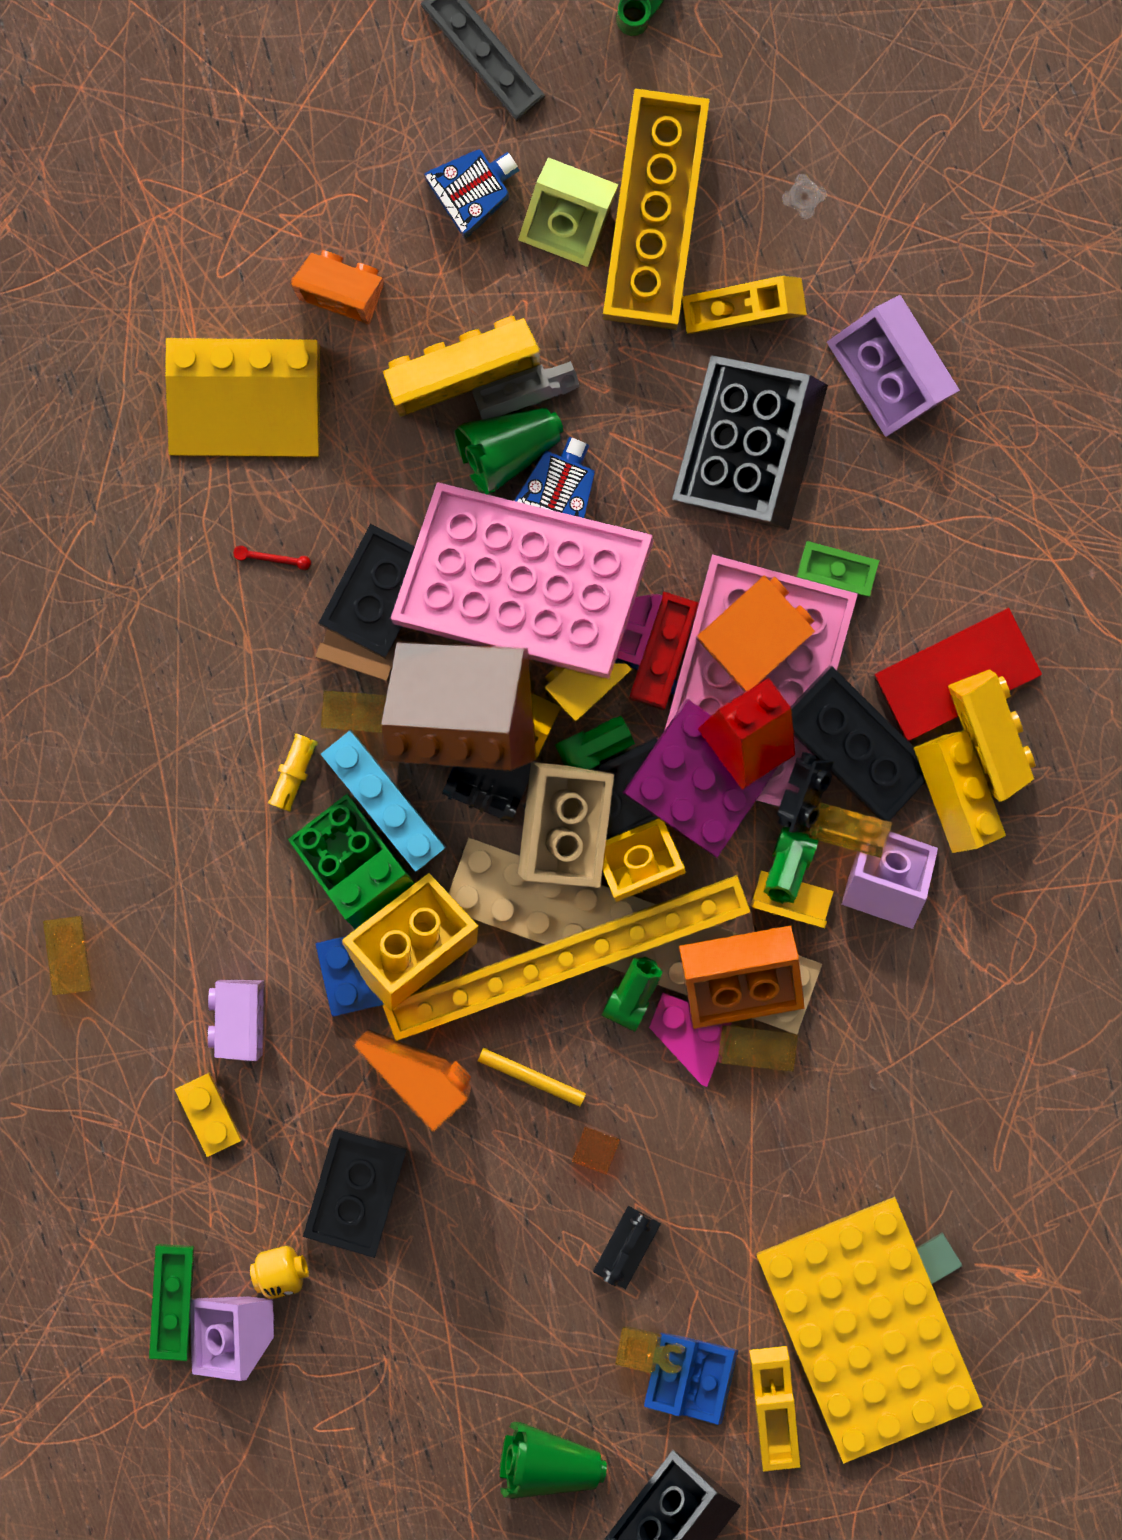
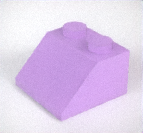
(895, 883)
(237, 1019)

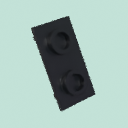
(800, 809)
(626, 1247)

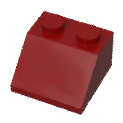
(752, 733)

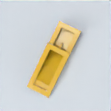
(775, 1408)

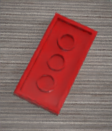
(919, 684)

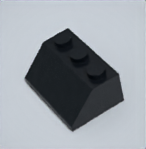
(676, 1505)

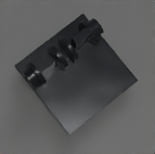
(489, 789)

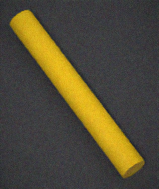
(531, 1077)

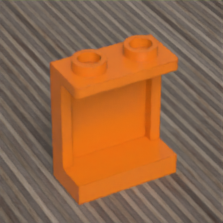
(756, 632)

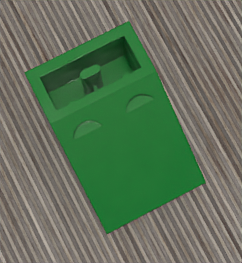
(351, 861)

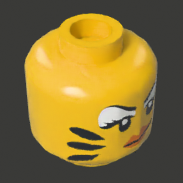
(278, 1272)

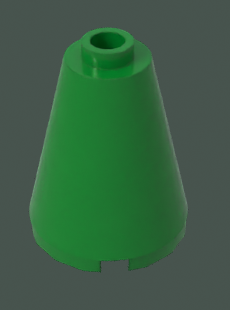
(506, 445)
(547, 1464)

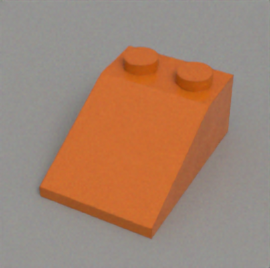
(338, 287)

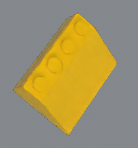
(461, 366)
(243, 397)

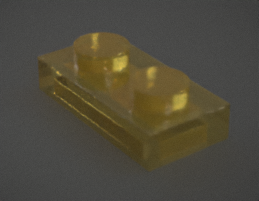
(352, 711)
(851, 830)
(67, 955)
(757, 1048)

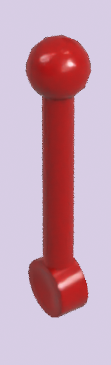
(241, 553)

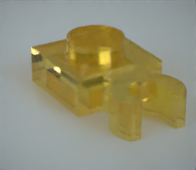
(642, 1351)

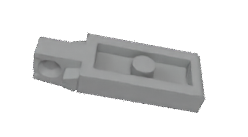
(524, 389)

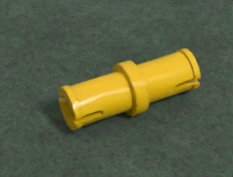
(292, 772)

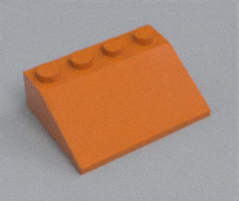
(419, 1077)

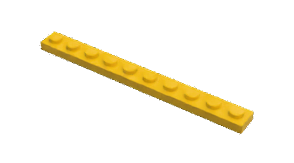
(568, 957)

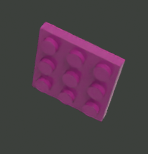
(691, 786)

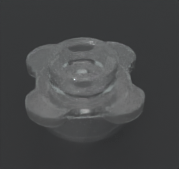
(804, 185)

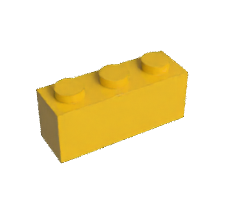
(959, 791)

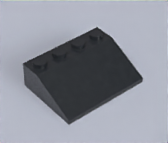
(750, 441)

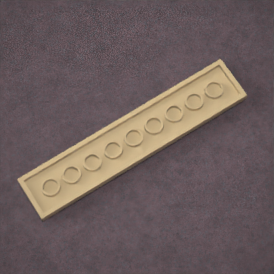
(495, 894)

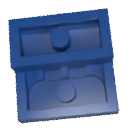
(699, 1387)

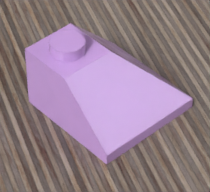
(229, 1335)

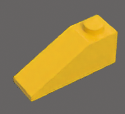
(745, 304)

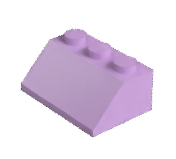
(892, 365)

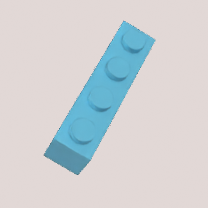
(383, 800)

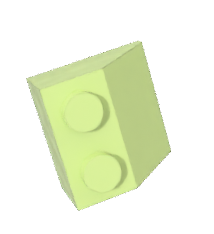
(567, 211)

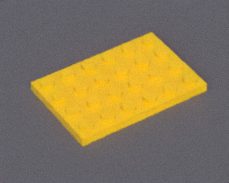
(869, 1330)

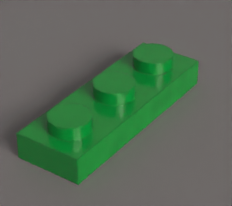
(171, 1302)

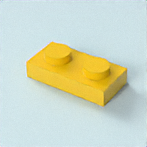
(208, 1114)

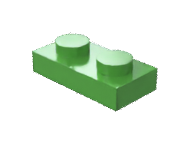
(837, 568)

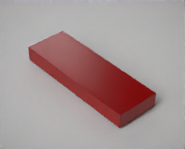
(664, 651)

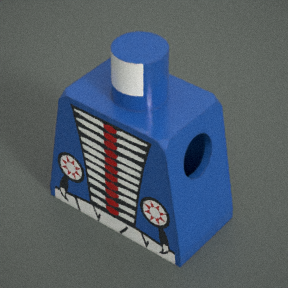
(471, 188)
(560, 481)

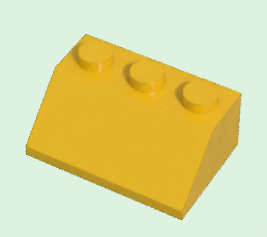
(994, 732)
(410, 941)

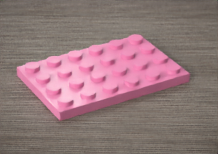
(522, 579)
(711, 687)

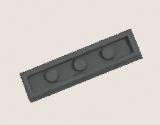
(485, 55)

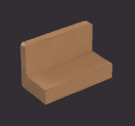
(352, 656)

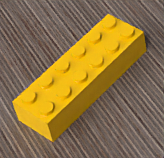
(655, 209)

